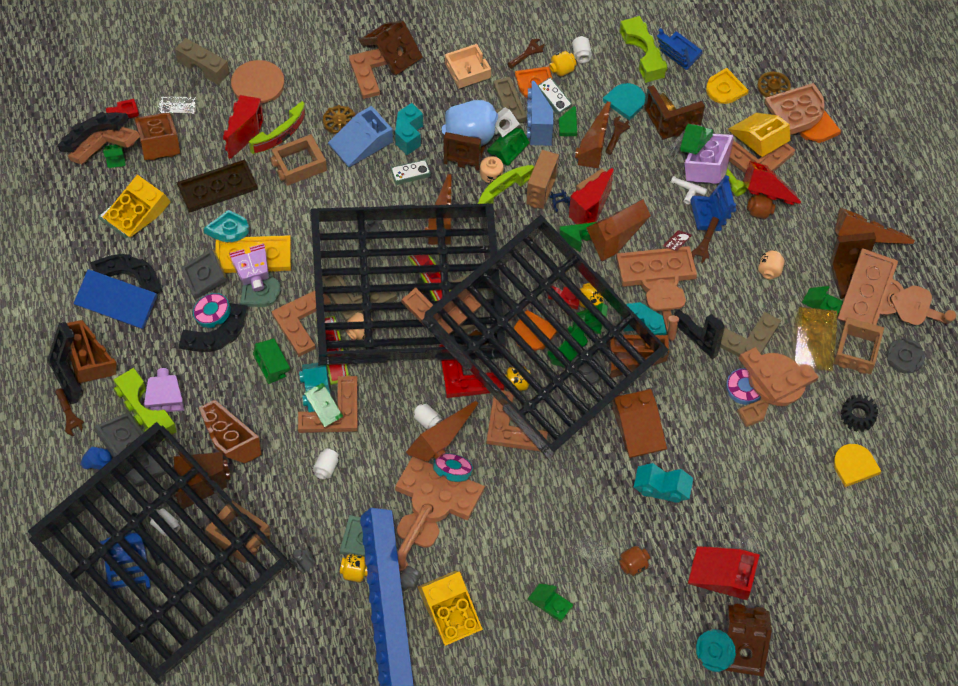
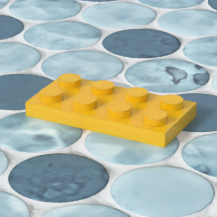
(277, 251)

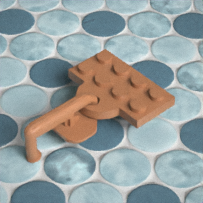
(659, 275)
(871, 291)
(431, 494)

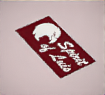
(677, 240)

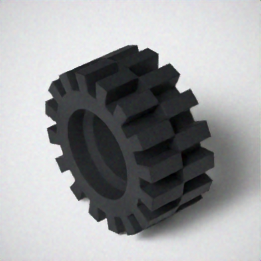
(864, 404)

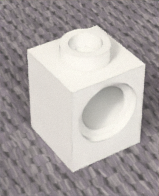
(511, 122)

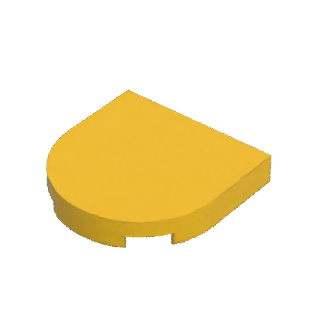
(725, 87)
(855, 464)

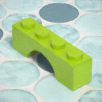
(635, 33)
(131, 388)

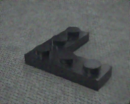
(706, 338)
(58, 364)

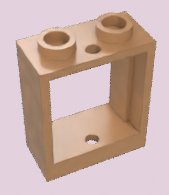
(302, 172)
(542, 179)
(865, 331)
(227, 516)

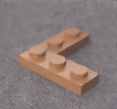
(362, 67)
(123, 137)
(740, 157)
(419, 304)
(288, 320)
(770, 383)
(347, 404)
(504, 435)

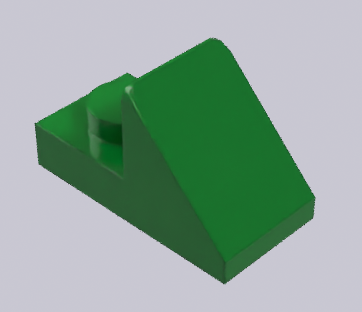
(695, 138)
(114, 156)
(575, 233)
(820, 299)
(590, 320)
(548, 600)

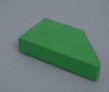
(568, 123)

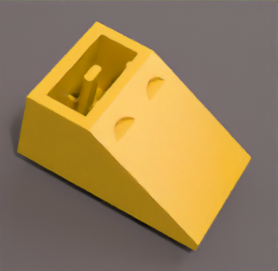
(762, 132)
(140, 203)
(450, 607)

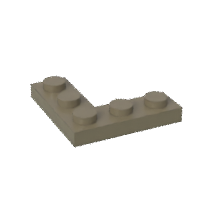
(509, 99)
(348, 298)
(758, 337)

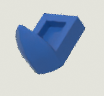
(95, 458)

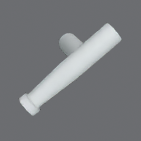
(691, 187)

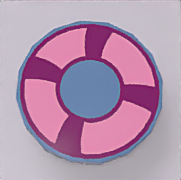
(740, 389)

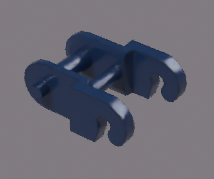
(554, 201)

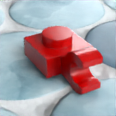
(127, 106)
(568, 297)

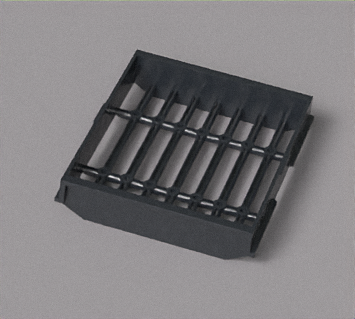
(397, 212)
(483, 274)
(99, 485)

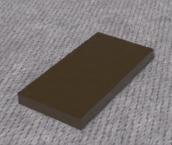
(217, 186)

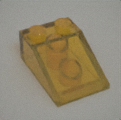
(815, 337)

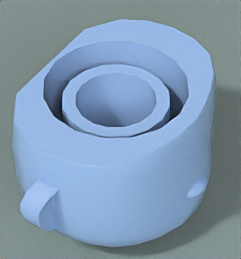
(472, 119)

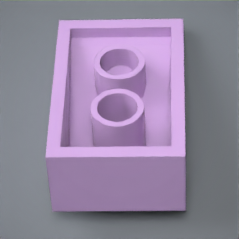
(711, 161)

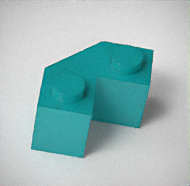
(406, 134)
(649, 317)
(312, 376)
(669, 486)

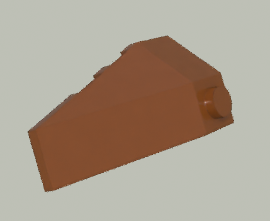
(592, 144)
(443, 199)
(852, 223)
(617, 229)
(229, 433)
(437, 438)

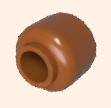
(760, 206)
(634, 560)

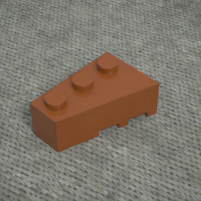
(640, 345)
(88, 356)

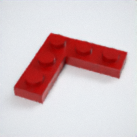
(463, 385)

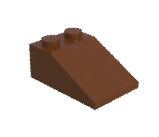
(157, 136)
(639, 423)

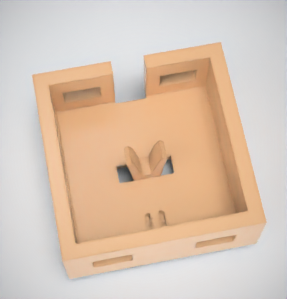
(465, 61)

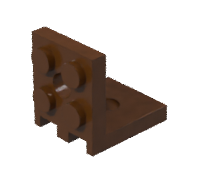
(388, 39)
(671, 122)
(463, 150)
(846, 255)
(750, 630)

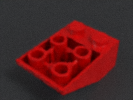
(243, 124)
(763, 180)
(589, 201)
(724, 570)

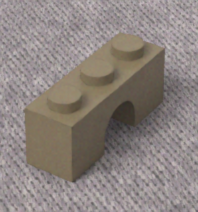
(192, 54)

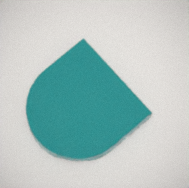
(626, 99)
(228, 227)

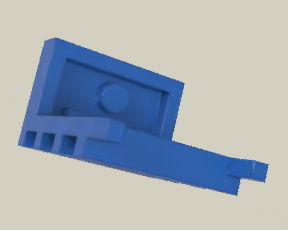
(679, 49)
(718, 205)
(123, 558)

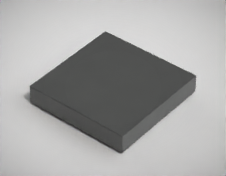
(204, 273)

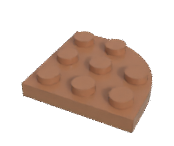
(798, 107)

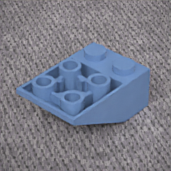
(539, 117)
(361, 137)

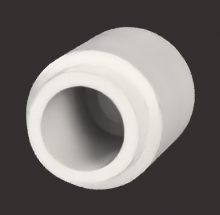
(582, 49)
(427, 416)
(325, 464)
(168, 518)

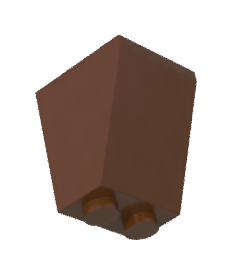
(213, 464)

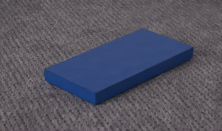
(115, 299)

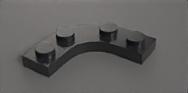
(82, 130)
(126, 264)
(217, 338)

